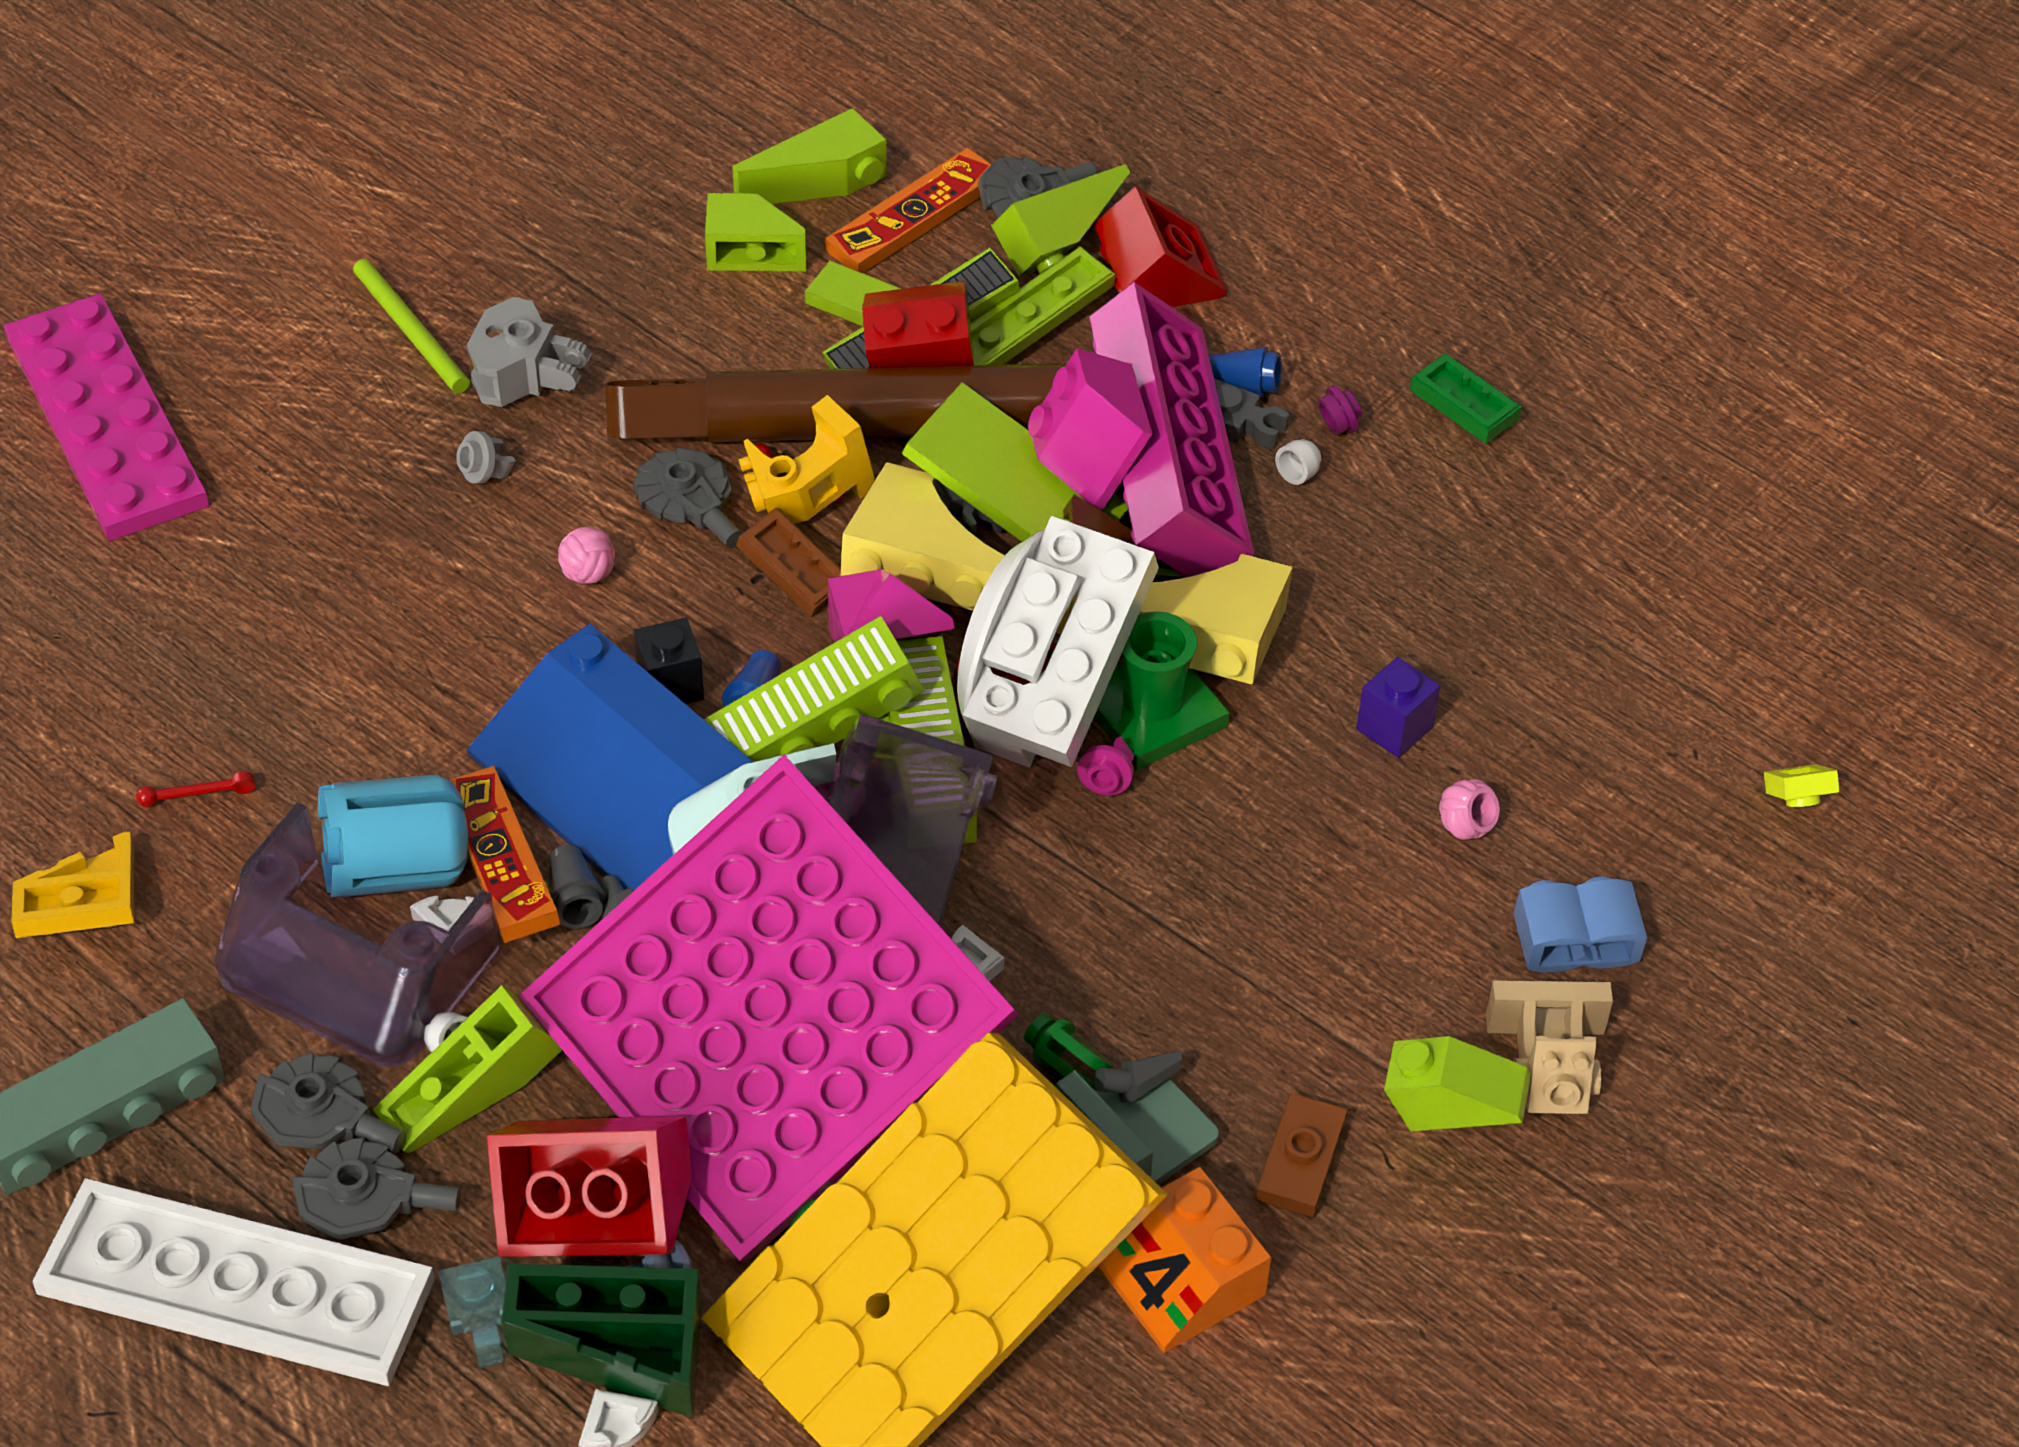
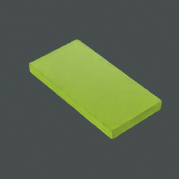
(993, 465)

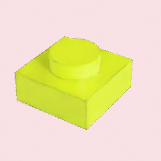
(1801, 784)

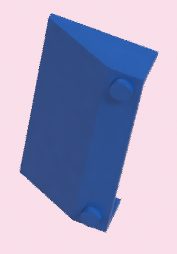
(603, 754)

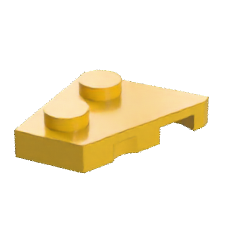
(77, 893)

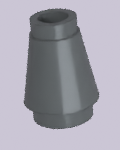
(574, 888)

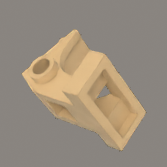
(1553, 1038)

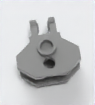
(522, 356)

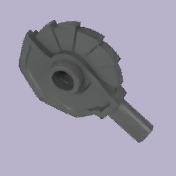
(1020, 178)
(687, 487)
(316, 1104)
(361, 1190)

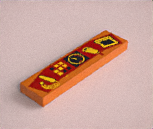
(908, 213)
(504, 858)

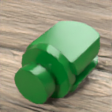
(1052, 1038)

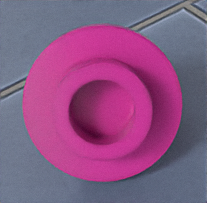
(1107, 768)

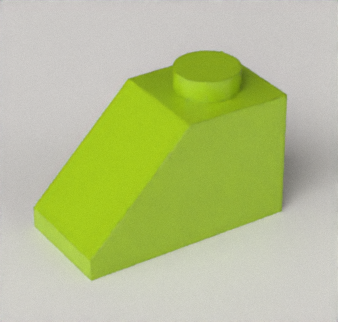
(751, 235)
(1454, 1085)

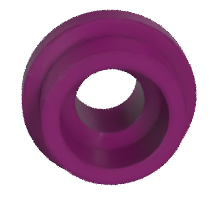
(1340, 410)

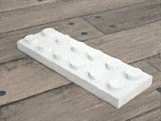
(235, 1281)

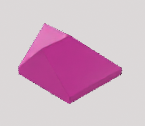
(876, 593)

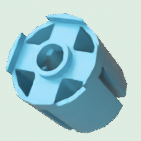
(392, 835)

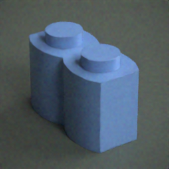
(1579, 925)

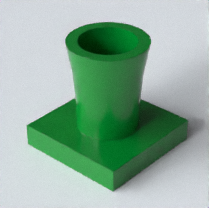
(1155, 695)

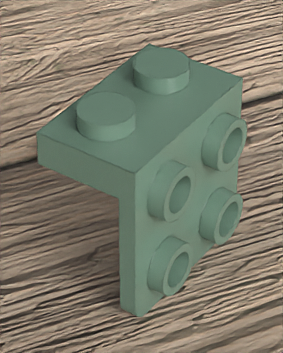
(1156, 1131)

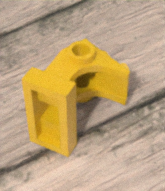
(816, 477)

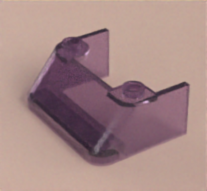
(332, 978)

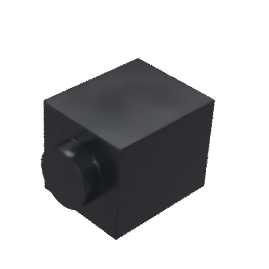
(672, 658)

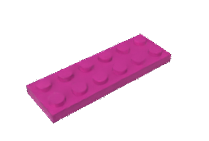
(106, 417)

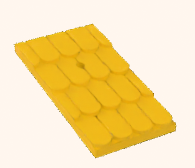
(933, 1254)

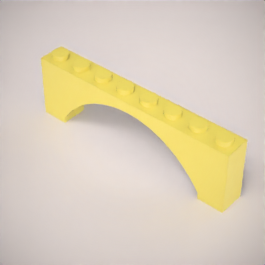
(919, 541)

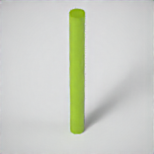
(411, 326)

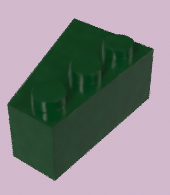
(609, 1327)

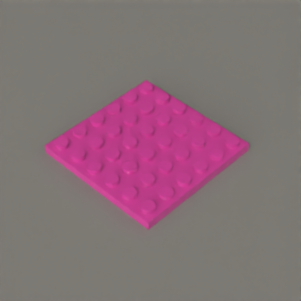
(769, 999)

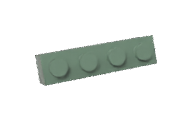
(104, 1093)

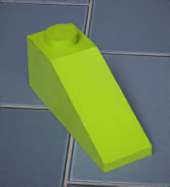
(816, 163)
(1050, 224)
(470, 1070)

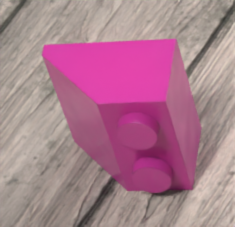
(1091, 425)

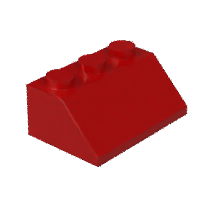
(589, 1186)

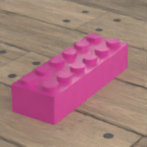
(1184, 479)

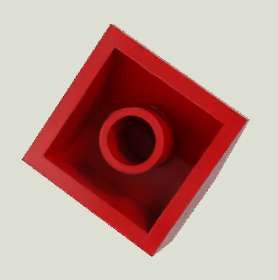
(1158, 251)
(918, 326)

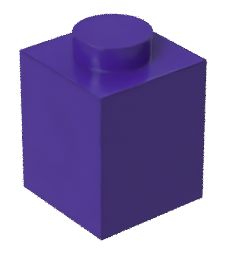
(1398, 707)

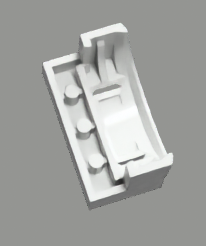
(1015, 630)

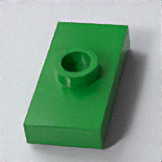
(1465, 398)

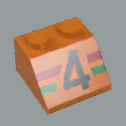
(1188, 1263)

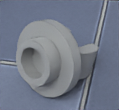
(480, 458)

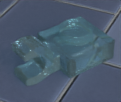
(475, 1304)

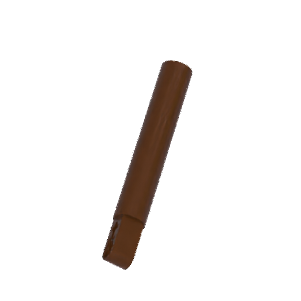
(779, 402)

